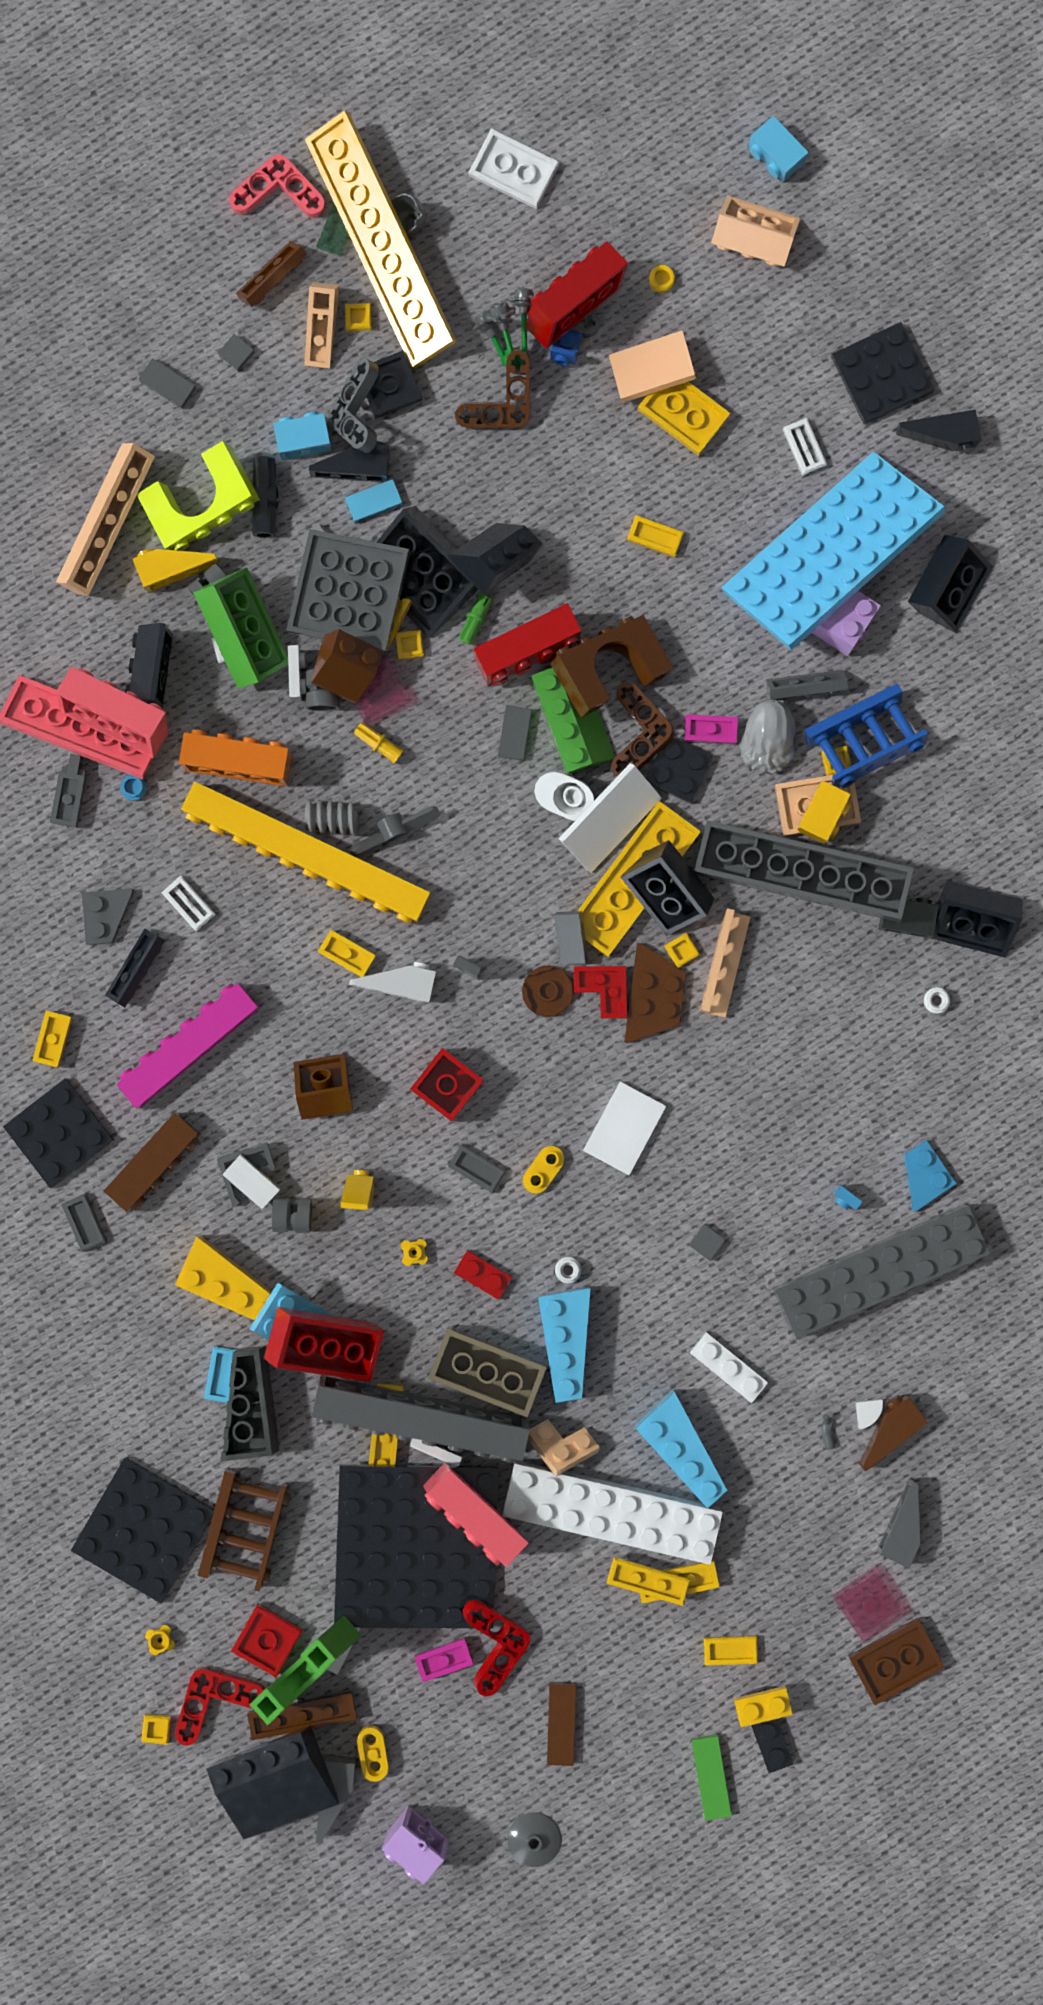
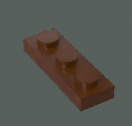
(271, 274)

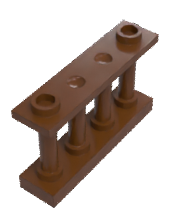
(218, 1536)

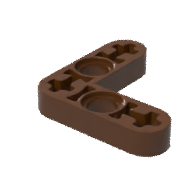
(504, 408)
(649, 725)

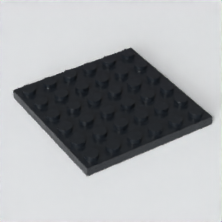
(401, 1555)

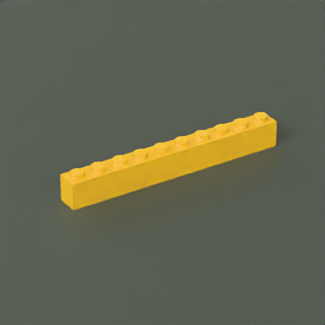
(305, 852)

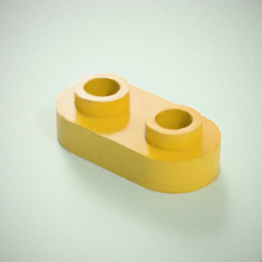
(543, 1169)
(372, 1752)

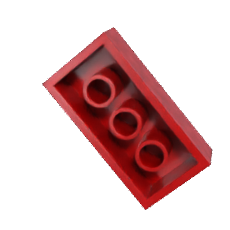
(576, 294)
(527, 645)
(324, 1344)

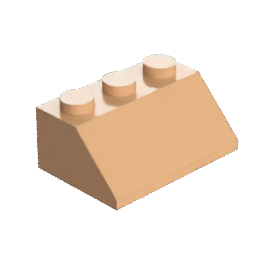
(755, 231)

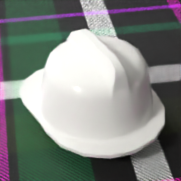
(563, 795)

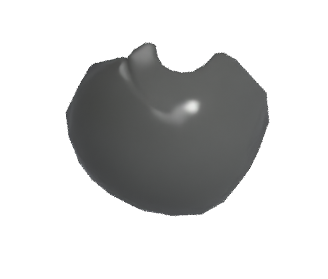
(410, 213)

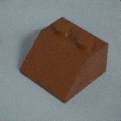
(345, 665)
(322, 1086)

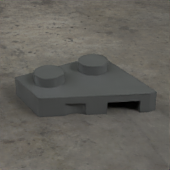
(103, 914)
(258, 1155)

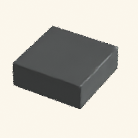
(236, 352)
(706, 1242)

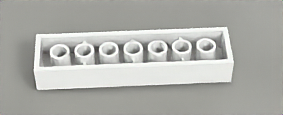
(612, 1512)

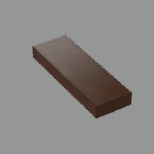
(561, 1723)

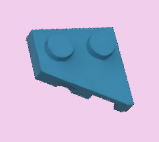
(925, 1175)

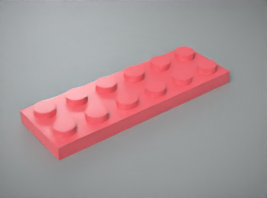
(36, 712)

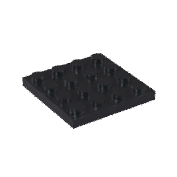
(143, 1530)

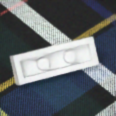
(728, 1367)

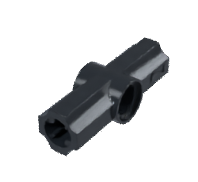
(265, 486)

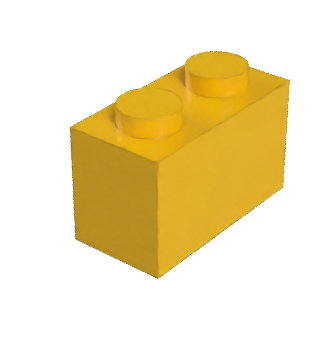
(823, 813)

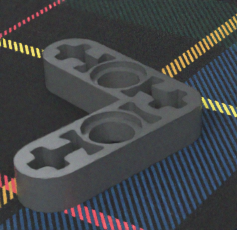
(344, 409)

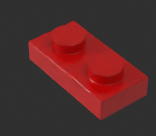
(482, 1274)

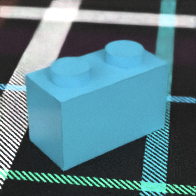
(777, 149)
(302, 435)

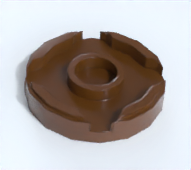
(546, 1001)

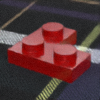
(609, 982)

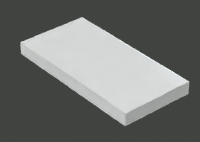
(610, 818)

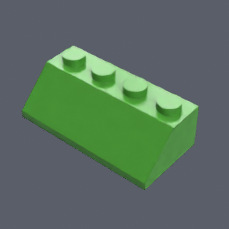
(242, 628)
(579, 740)

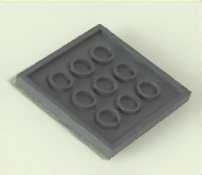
(348, 588)

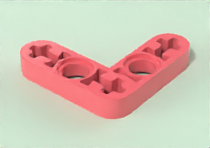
(281, 179)

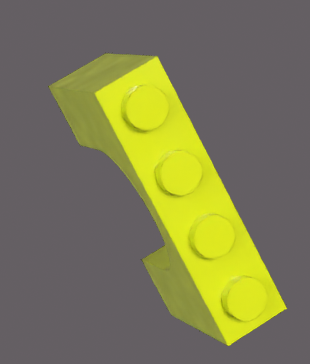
(232, 496)

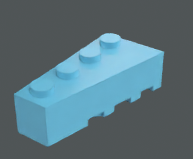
(565, 1333)
(676, 1441)

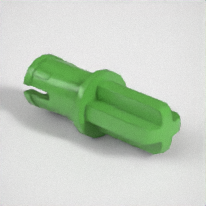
(475, 619)

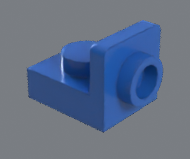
(566, 348)

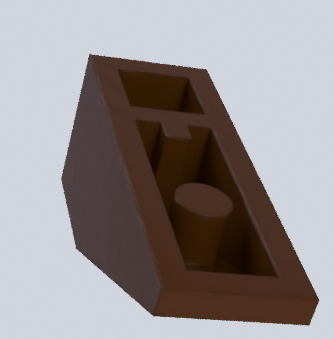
(894, 1427)

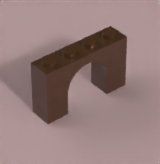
(631, 639)

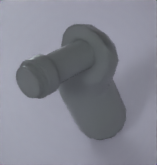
(827, 1426)

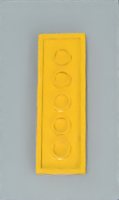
(611, 904)

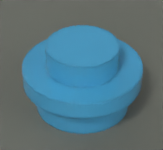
(133, 788)

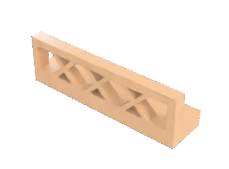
(725, 963)

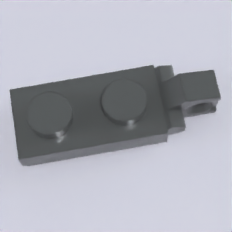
(69, 793)

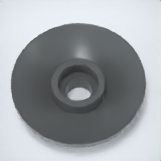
(533, 1827)

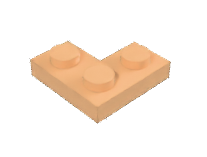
(558, 1452)

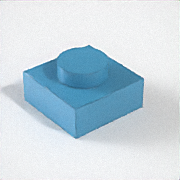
(845, 1198)

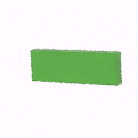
(711, 1777)

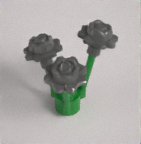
(500, 314)

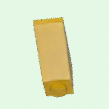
(165, 567)
(358, 1191)

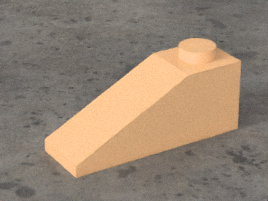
(321, 324)

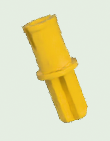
(378, 742)

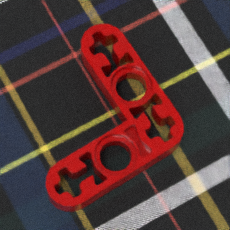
(505, 1645)
(213, 1690)

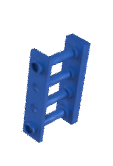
(865, 712)

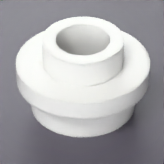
(945, 1000)
(568, 1278)

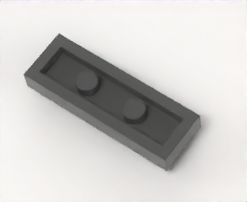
(807, 685)

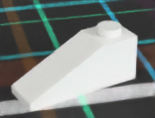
(406, 982)

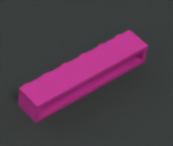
(187, 1046)

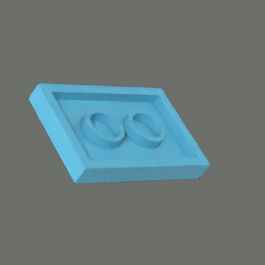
(282, 1298)

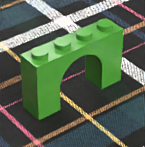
(305, 1670)

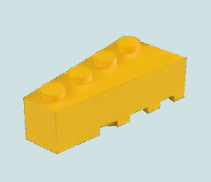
(221, 1280)

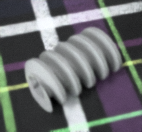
(331, 817)

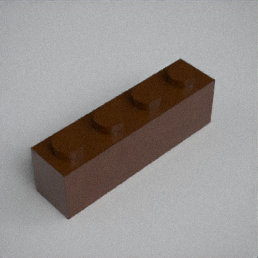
(152, 1162)

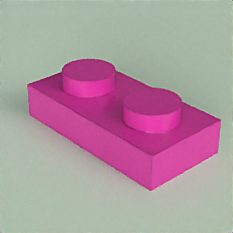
(710, 729)
(443, 1659)

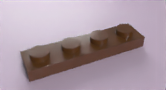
(300, 1714)

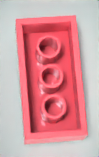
(112, 711)
(477, 1516)

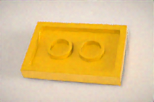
(685, 415)

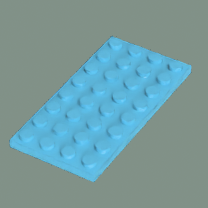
(833, 550)

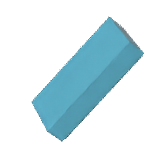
(373, 501)
(219, 1375)

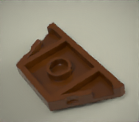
(654, 995)

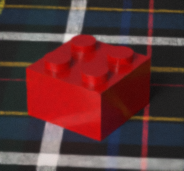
(447, 1084)

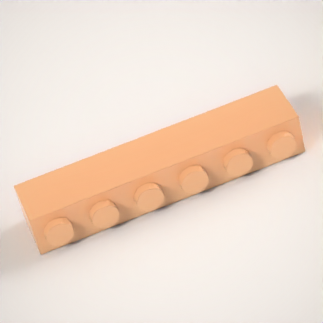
(105, 519)

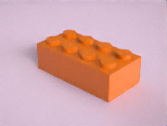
(235, 758)

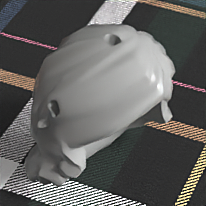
(769, 737)

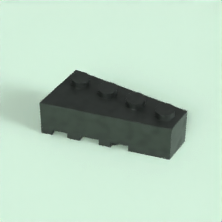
(250, 1408)

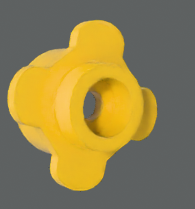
(408, 1247)
(158, 1647)

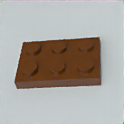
(896, 1661)

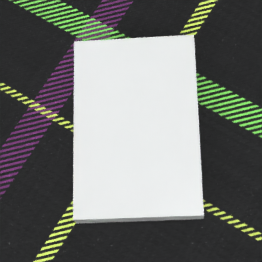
(514, 168)
(624, 1128)

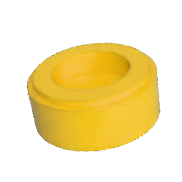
(661, 278)

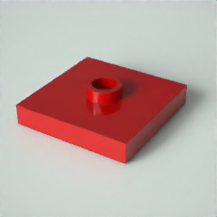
(267, 1640)

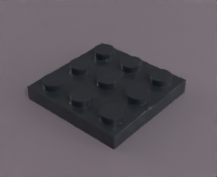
(882, 373)
(58, 1133)

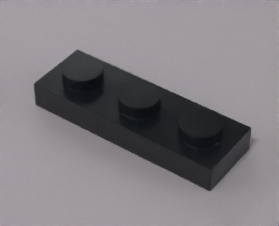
(135, 968)
(771, 1742)

